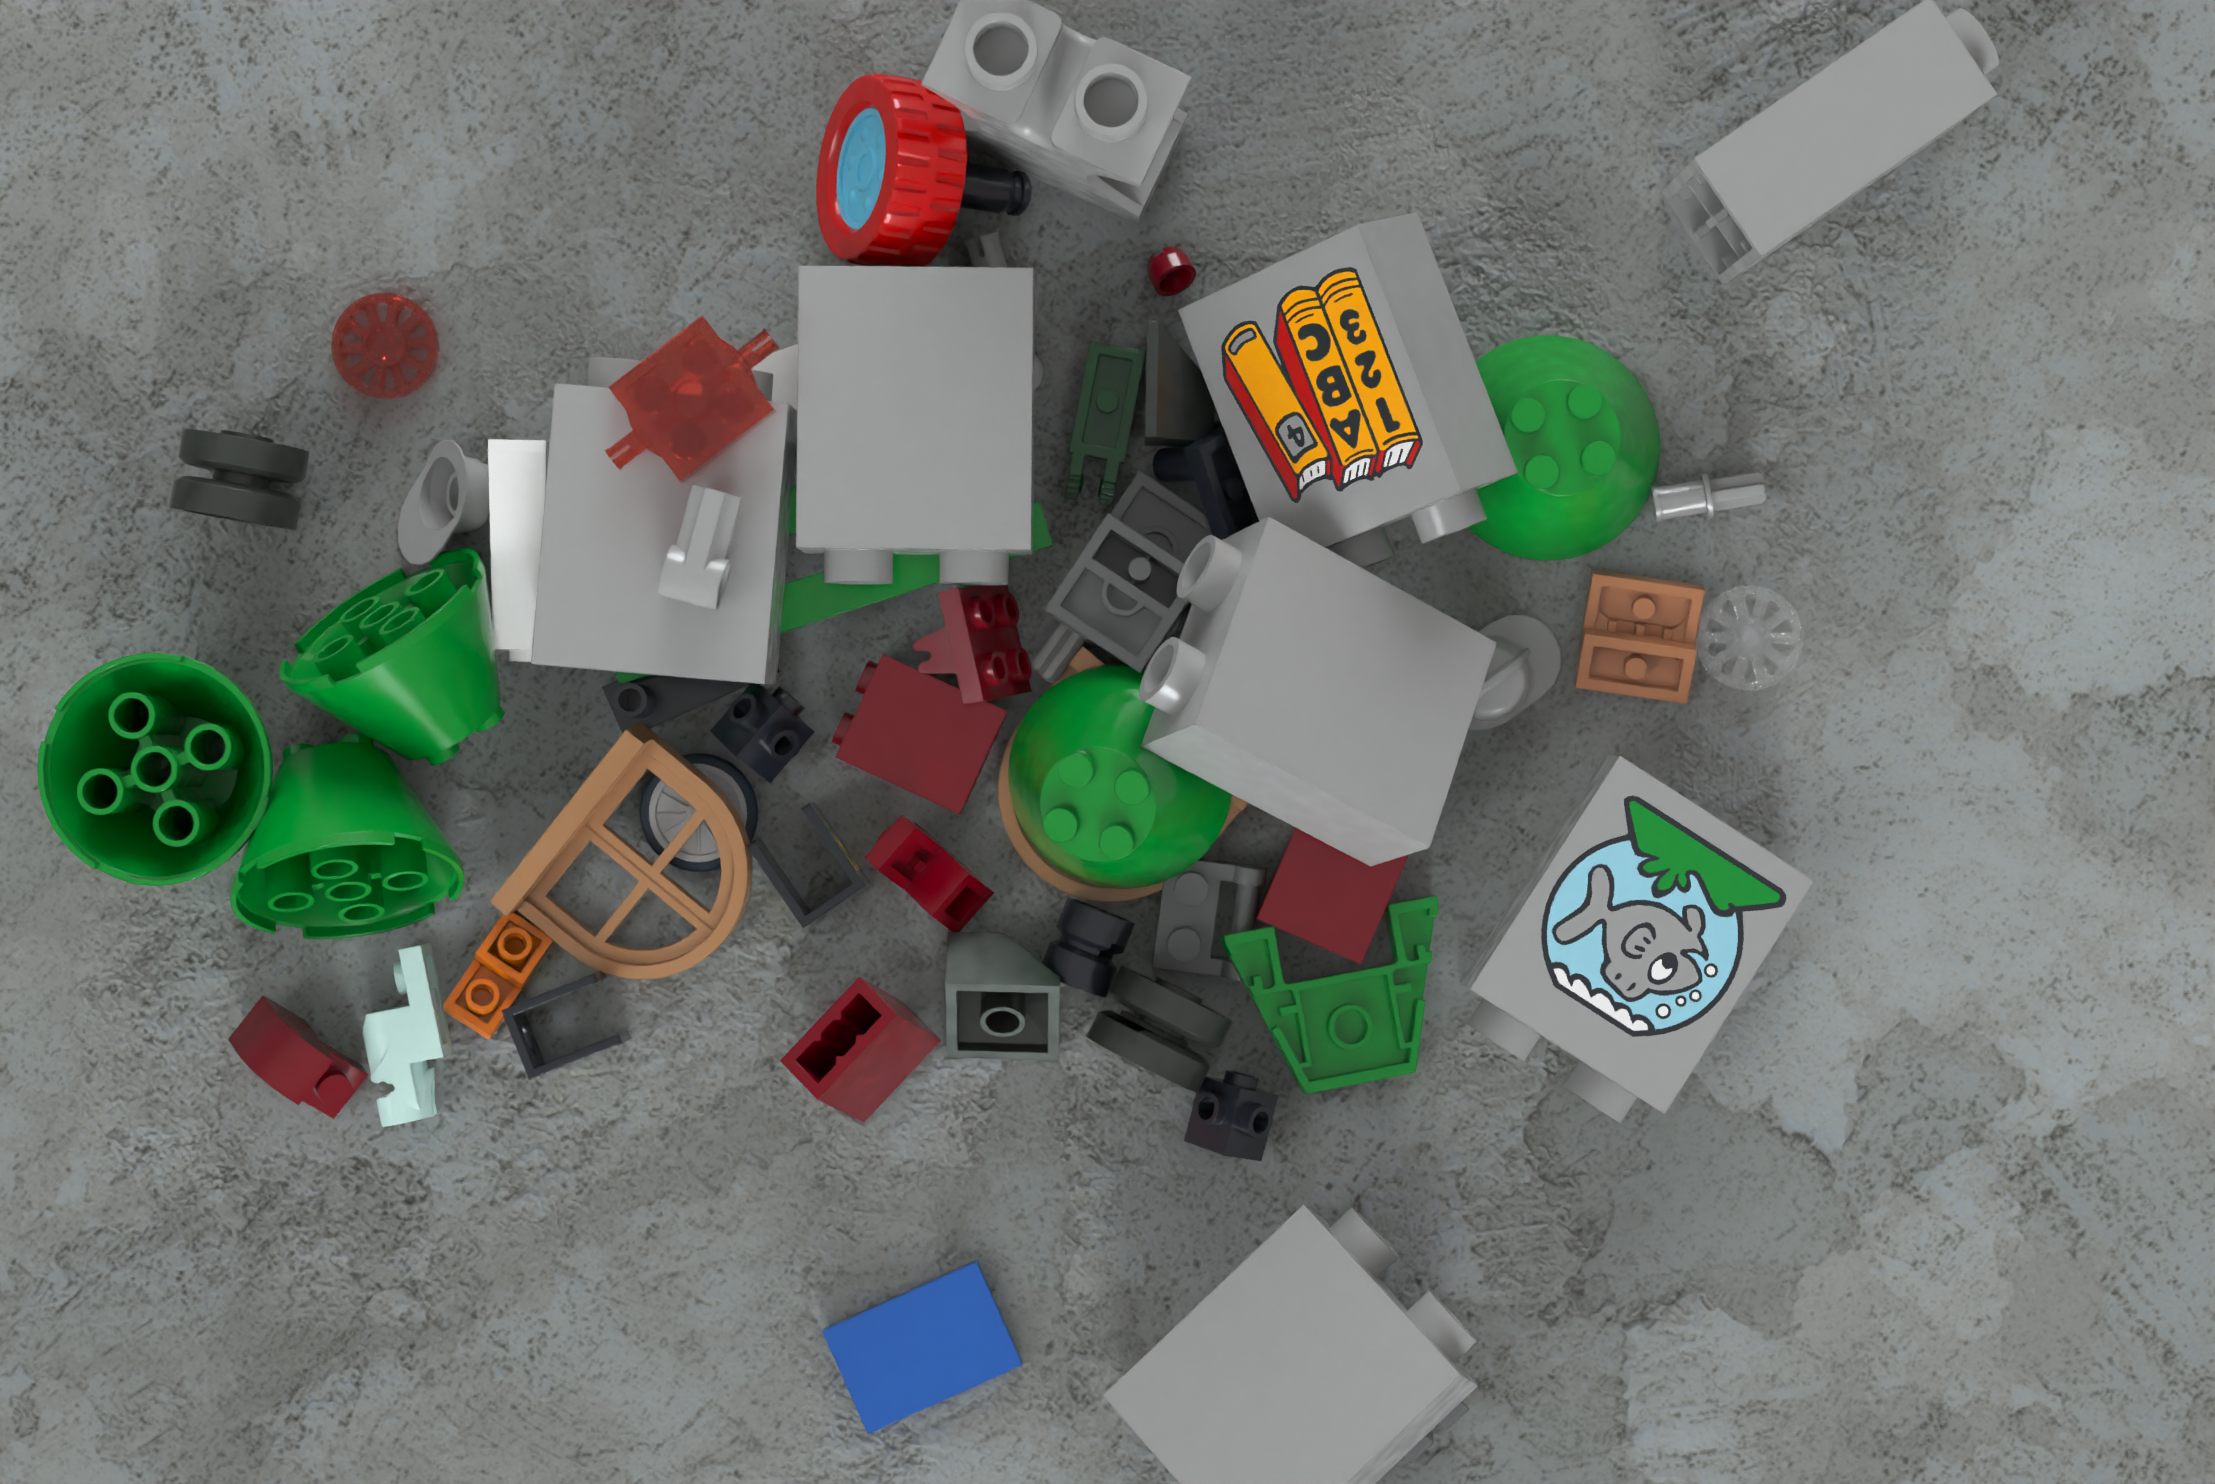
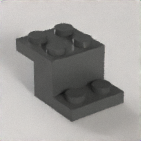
(1129, 571)

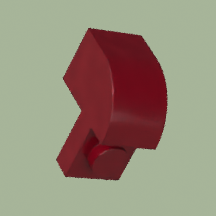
(929, 873)
(294, 1060)

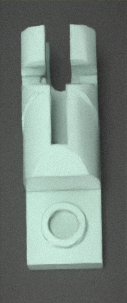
(405, 1037)

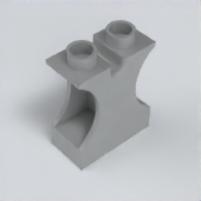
(1061, 102)

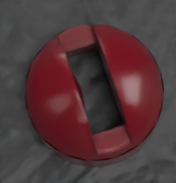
(1170, 271)

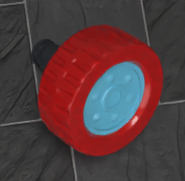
(900, 173)

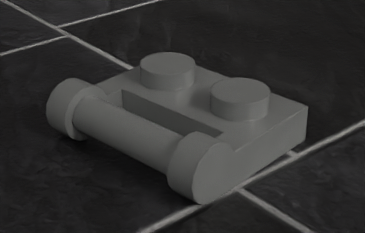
(1190, 912)

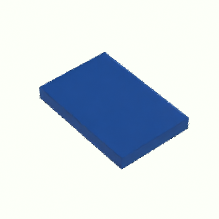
(922, 1346)

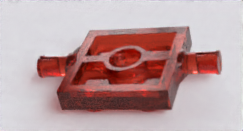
(692, 399)

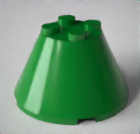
(1579, 447)
(407, 659)
(155, 769)
(1099, 797)
(343, 847)

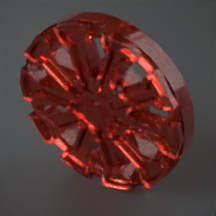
(385, 345)

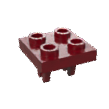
(979, 643)

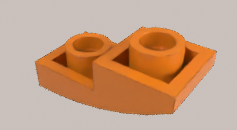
(497, 974)

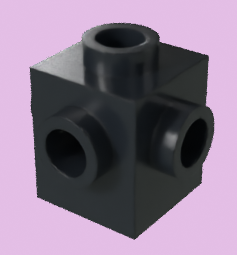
(763, 729)
(1232, 1116)

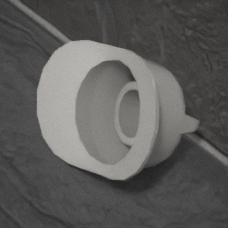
(443, 502)
(1520, 670)

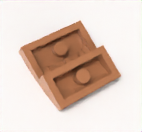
(1639, 636)

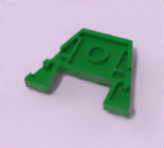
(1344, 1023)

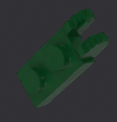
(1104, 415)

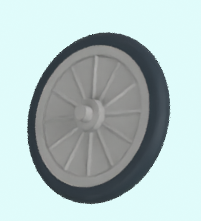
(666, 812)

